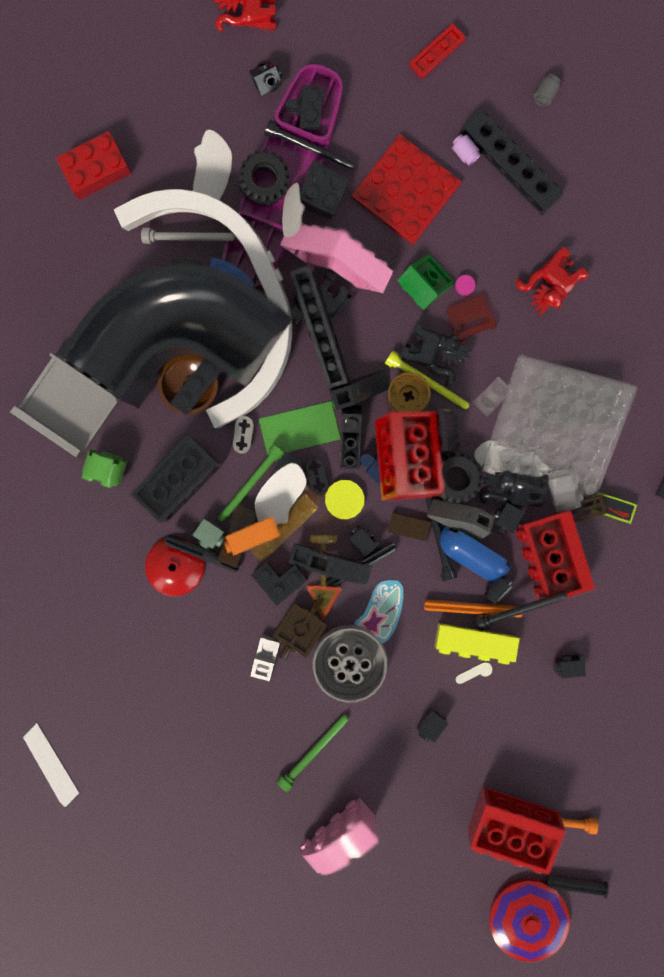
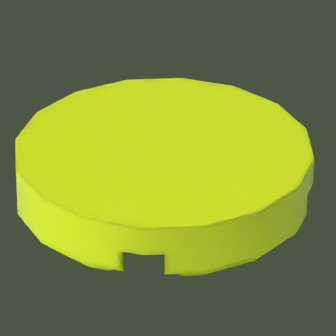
(344, 499)

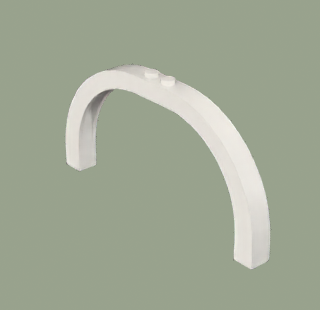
(172, 201)

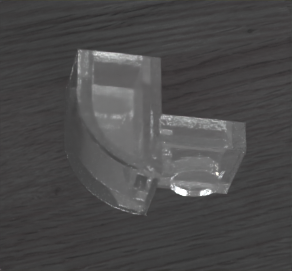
(491, 397)

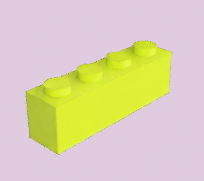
(476, 642)

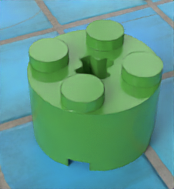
(104, 468)

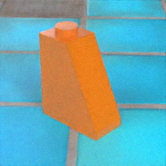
(251, 536)

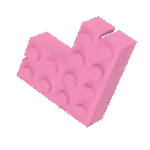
(341, 254)

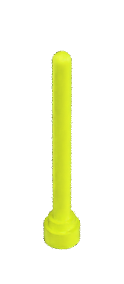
(395, 361)

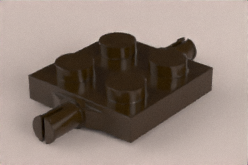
(300, 630)

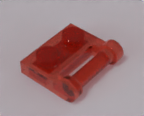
(468, 312)

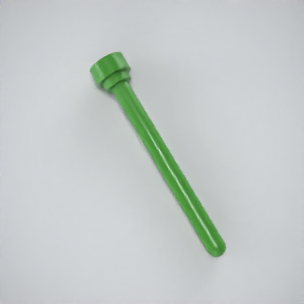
(274, 454)
(286, 781)

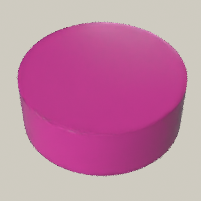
(465, 285)

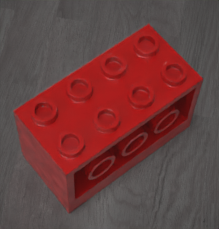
(409, 455)
(567, 555)
(516, 830)

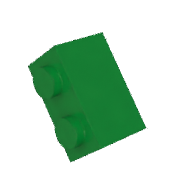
(425, 281)

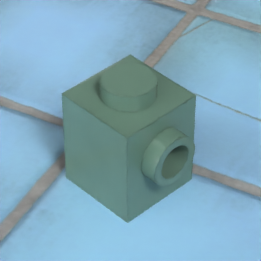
(209, 534)

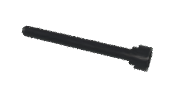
(273, 130)
(447, 571)
(486, 621)

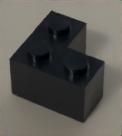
(278, 586)

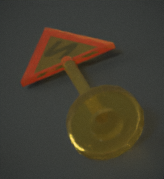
(324, 594)

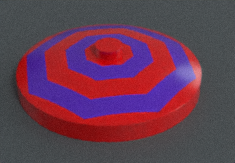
(529, 920)

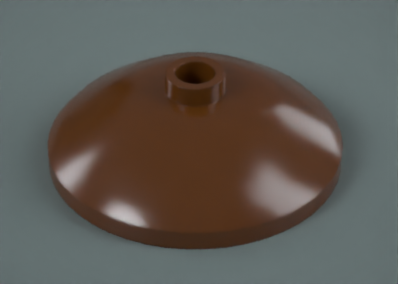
(174, 377)

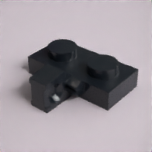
(307, 107)

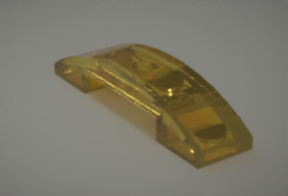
(297, 516)

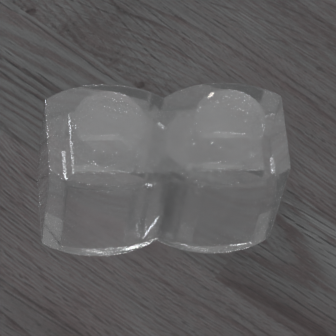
(565, 489)

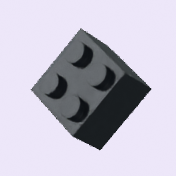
(322, 190)

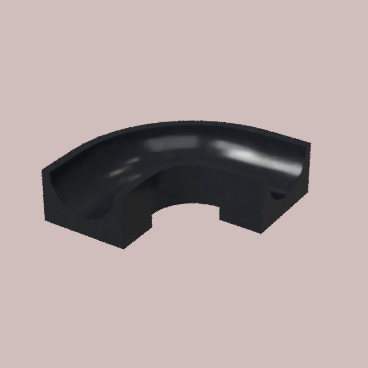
(170, 316)

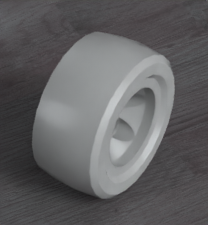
(370, 677)

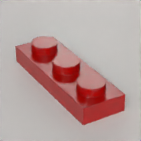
(437, 51)

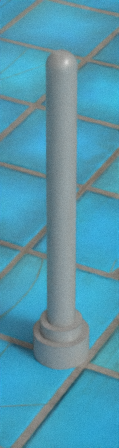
(149, 236)

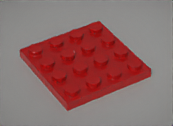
(406, 189)

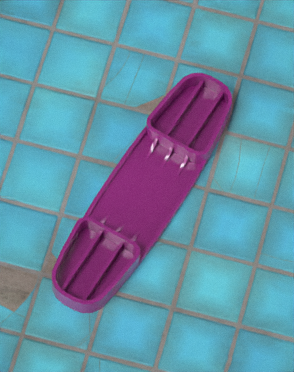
(268, 219)

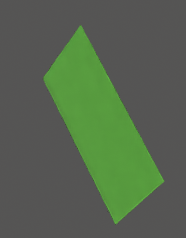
(300, 428)

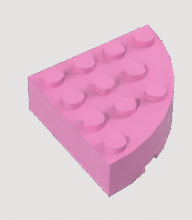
(346, 835)

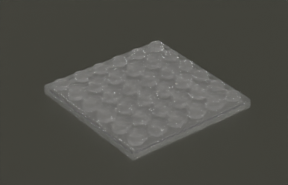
(558, 421)

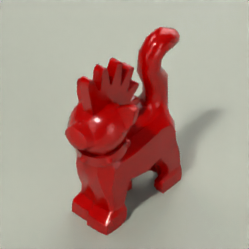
(252, 15)
(559, 279)

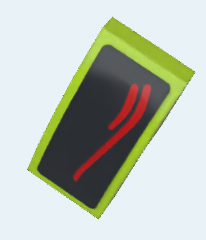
(617, 508)

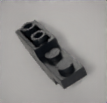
(330, 564)

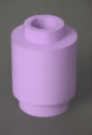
(466, 149)

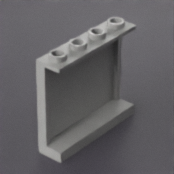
(66, 406)

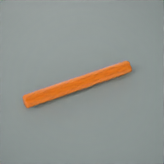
(466, 607)

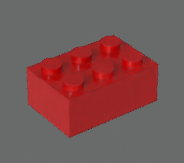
(93, 165)

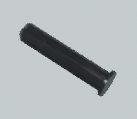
(578, 886)

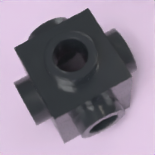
(266, 77)

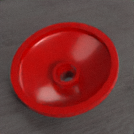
(173, 583)

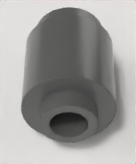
(547, 90)

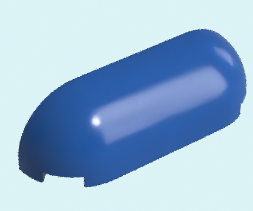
(473, 555)

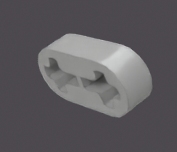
(238, 435)

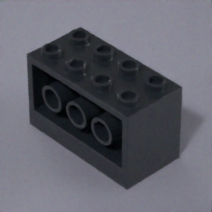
(176, 479)

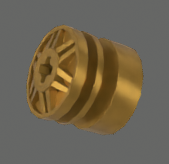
(408, 384)

